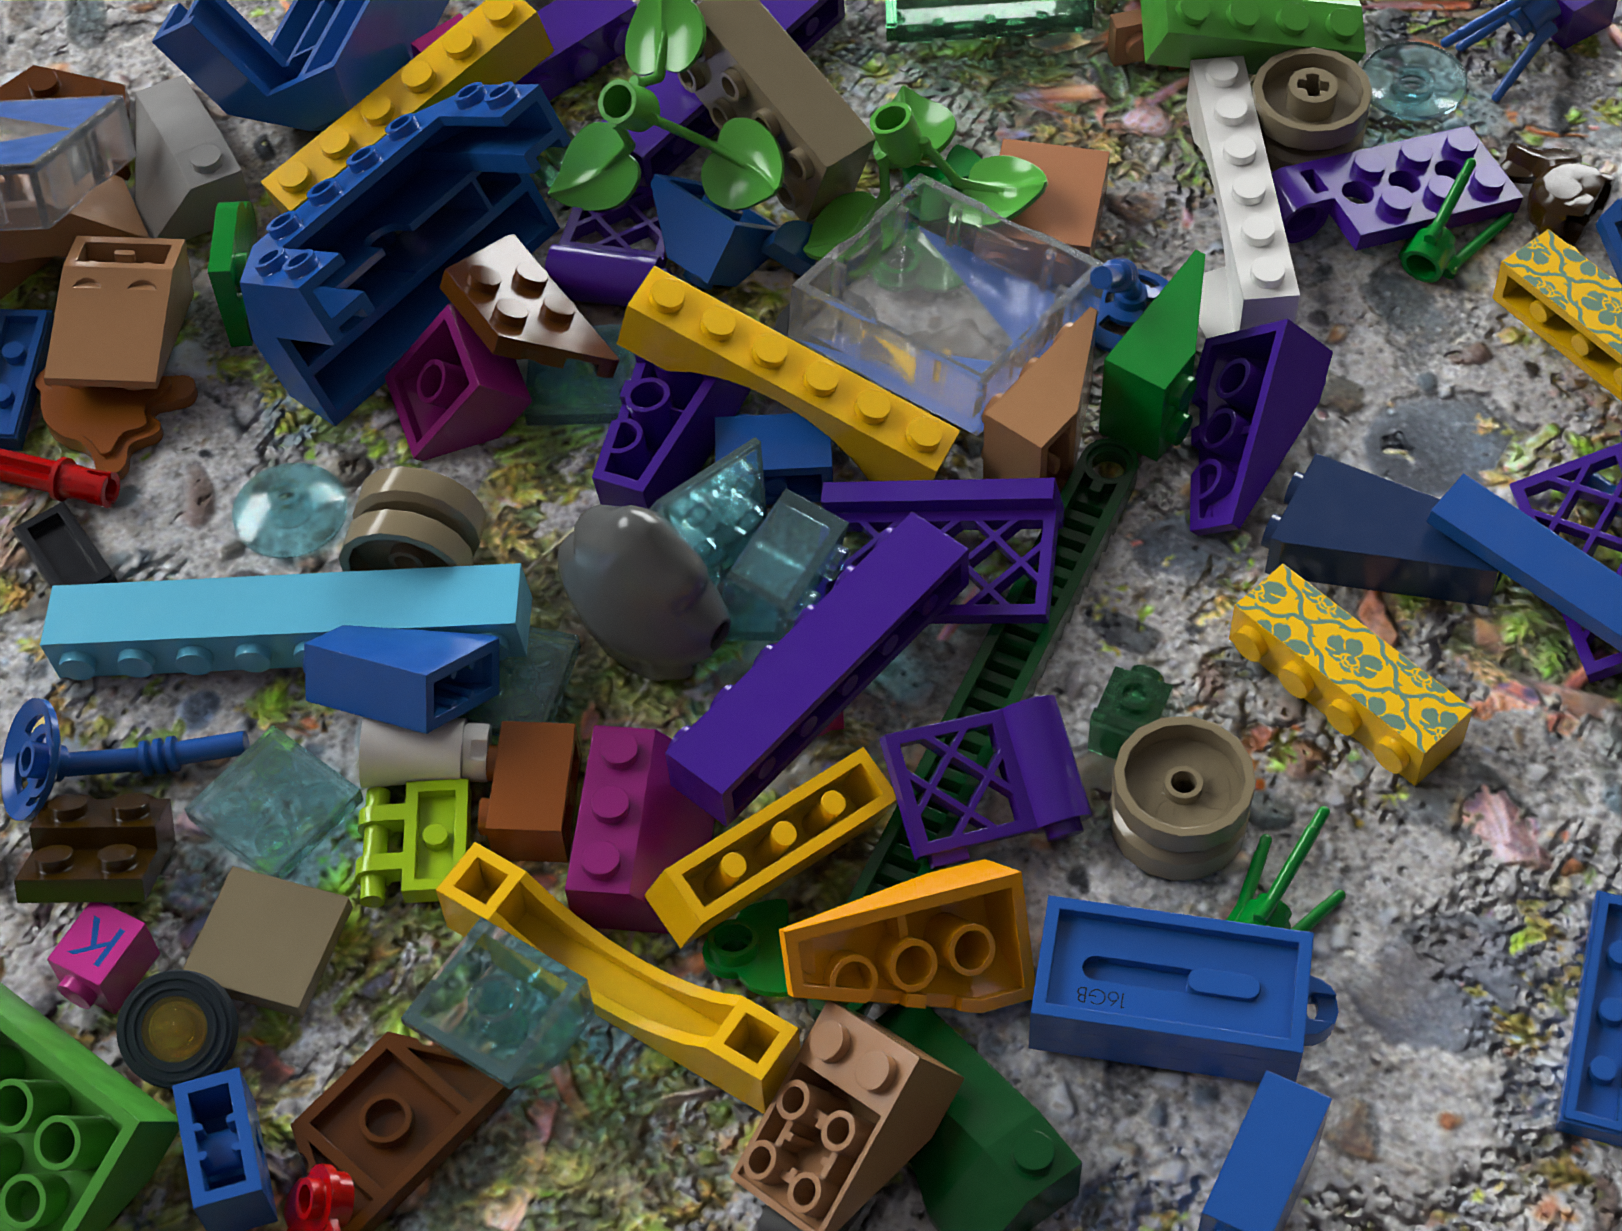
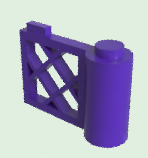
(608, 269)
(1034, 768)

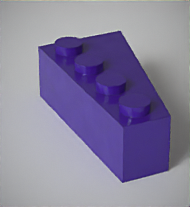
(661, 433)

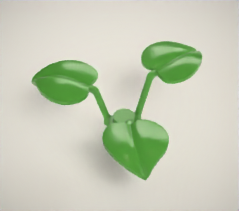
(904, 134)
(598, 165)

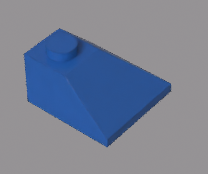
(706, 239)

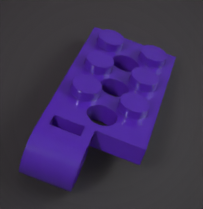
(1380, 179)

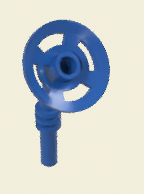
(1130, 296)
(50, 761)

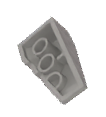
(181, 162)

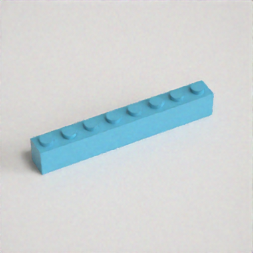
(268, 618)

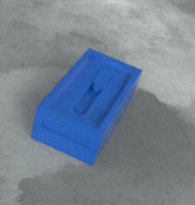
(1176, 991)

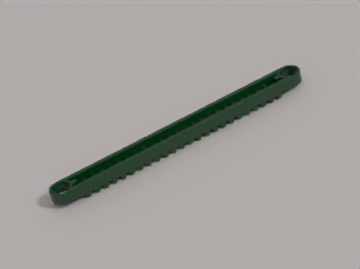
(1009, 662)

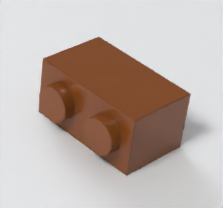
(531, 791)

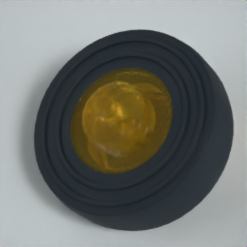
(177, 1028)

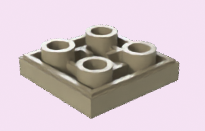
(269, 940)

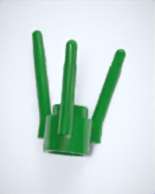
(1433, 248)
(1268, 907)

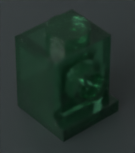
(1127, 704)

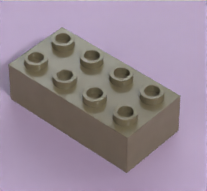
(763, 75)

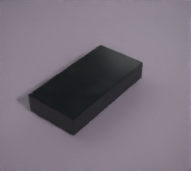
(62, 549)

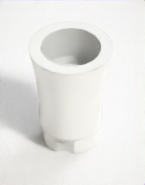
(400, 755)

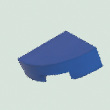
(787, 246)

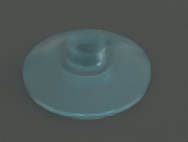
(1415, 80)
(291, 526)

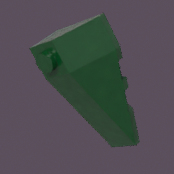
(993, 1152)

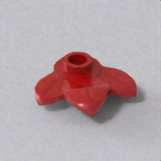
(320, 1200)

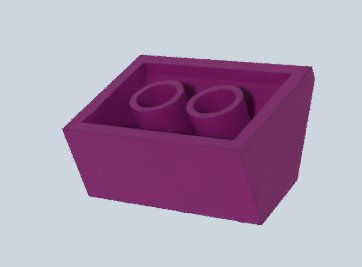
(629, 829)

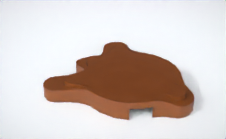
(111, 420)

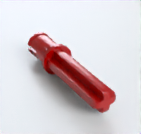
(60, 478)

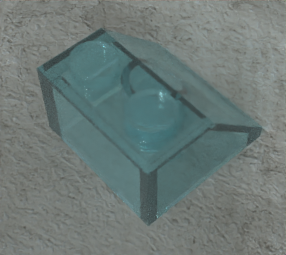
(783, 568)
(502, 1006)

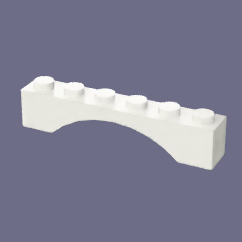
(1253, 234)

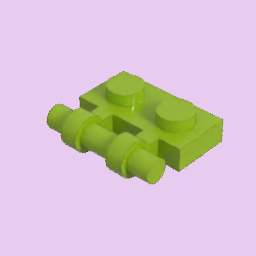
(435, 839)

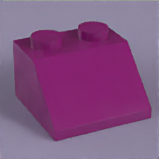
(454, 389)

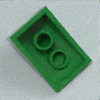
(1152, 367)

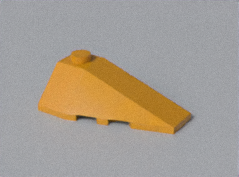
(929, 942)

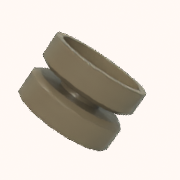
(1311, 105)
(412, 522)
(1181, 798)

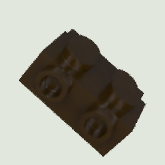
(96, 849)

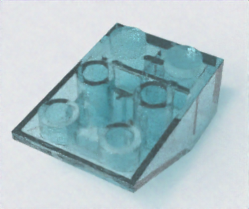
(720, 508)

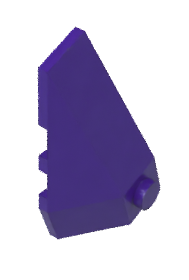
(1252, 405)

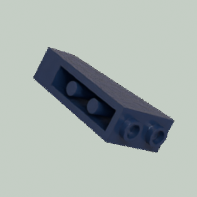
(1371, 536)

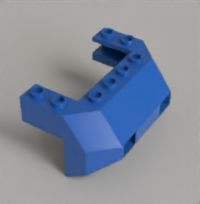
(312, 68)
(343, 294)

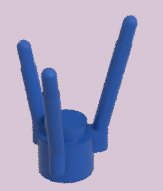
(1523, 17)

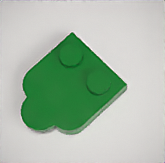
(230, 247)

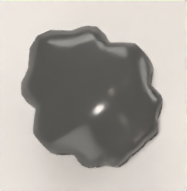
(642, 591)

